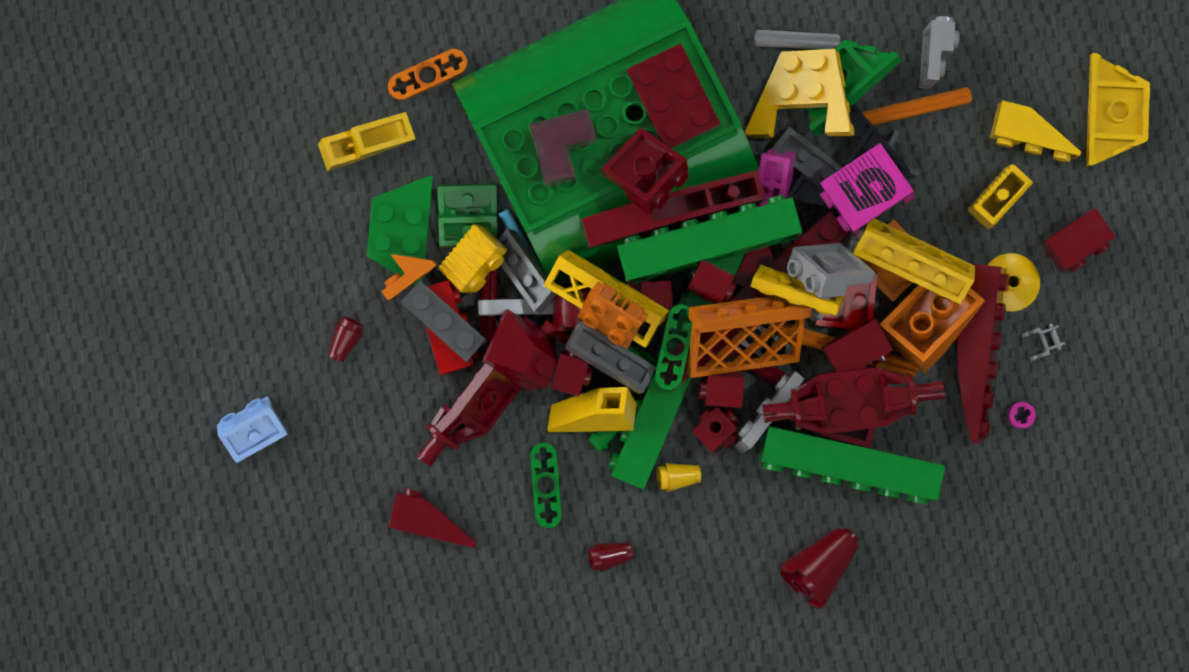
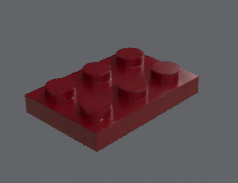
(673, 97)

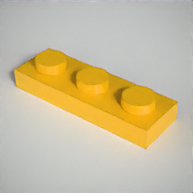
(783, 285)

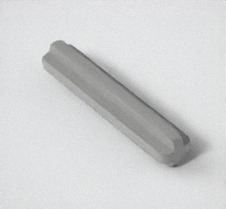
(796, 40)

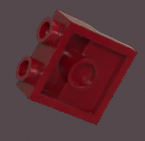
(646, 170)

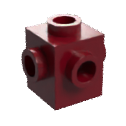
(707, 429)

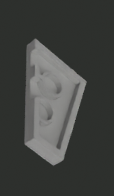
(753, 430)

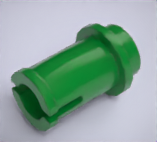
(600, 439)

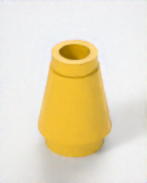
(677, 476)

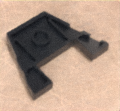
(809, 191)

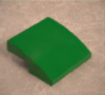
(461, 199)

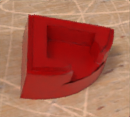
(561, 336)

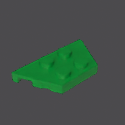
(861, 70)
(400, 224)

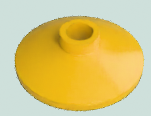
(1028, 280)

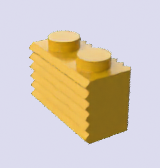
(1000, 196)
(473, 259)

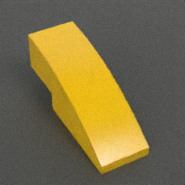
(366, 141)

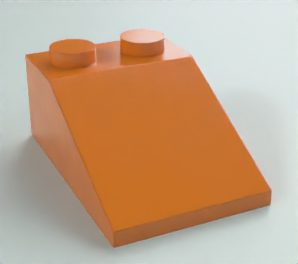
(928, 325)

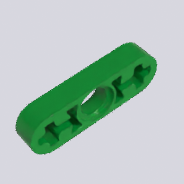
(663, 366)
(536, 463)

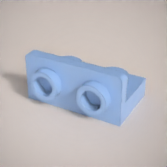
(250, 429)

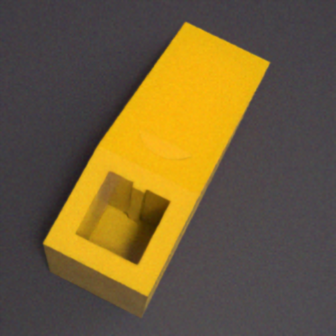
(1021, 124)
(594, 411)

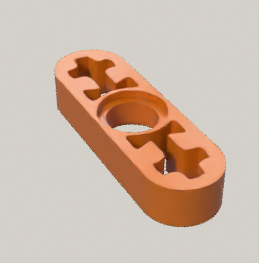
(404, 75)

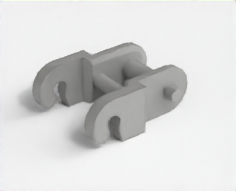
(1052, 329)

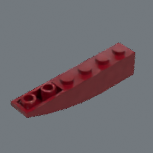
(683, 205)
(978, 347)

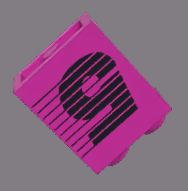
(865, 189)

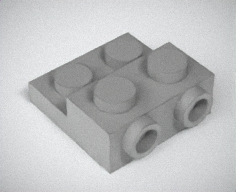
(937, 44)
(828, 269)

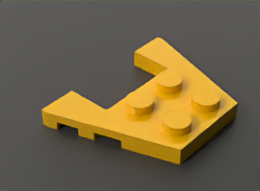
(803, 81)

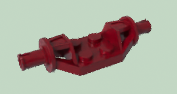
(852, 400)
(476, 408)

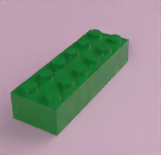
(710, 240)
(851, 463)

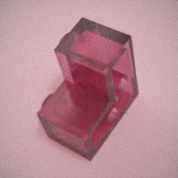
(555, 138)

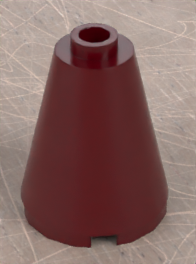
(820, 566)

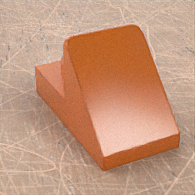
(414, 270)

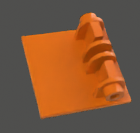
(610, 319)

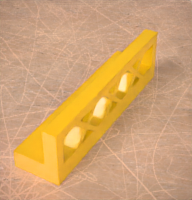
(915, 260)
(589, 274)

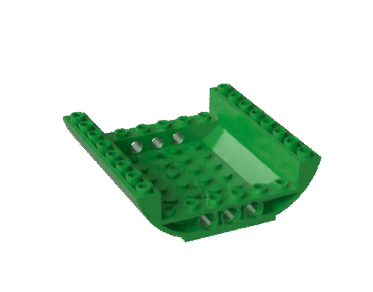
(588, 70)

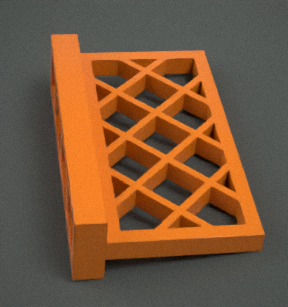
(748, 315)

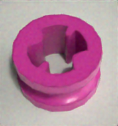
(1029, 419)

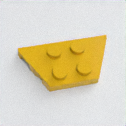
(1115, 110)

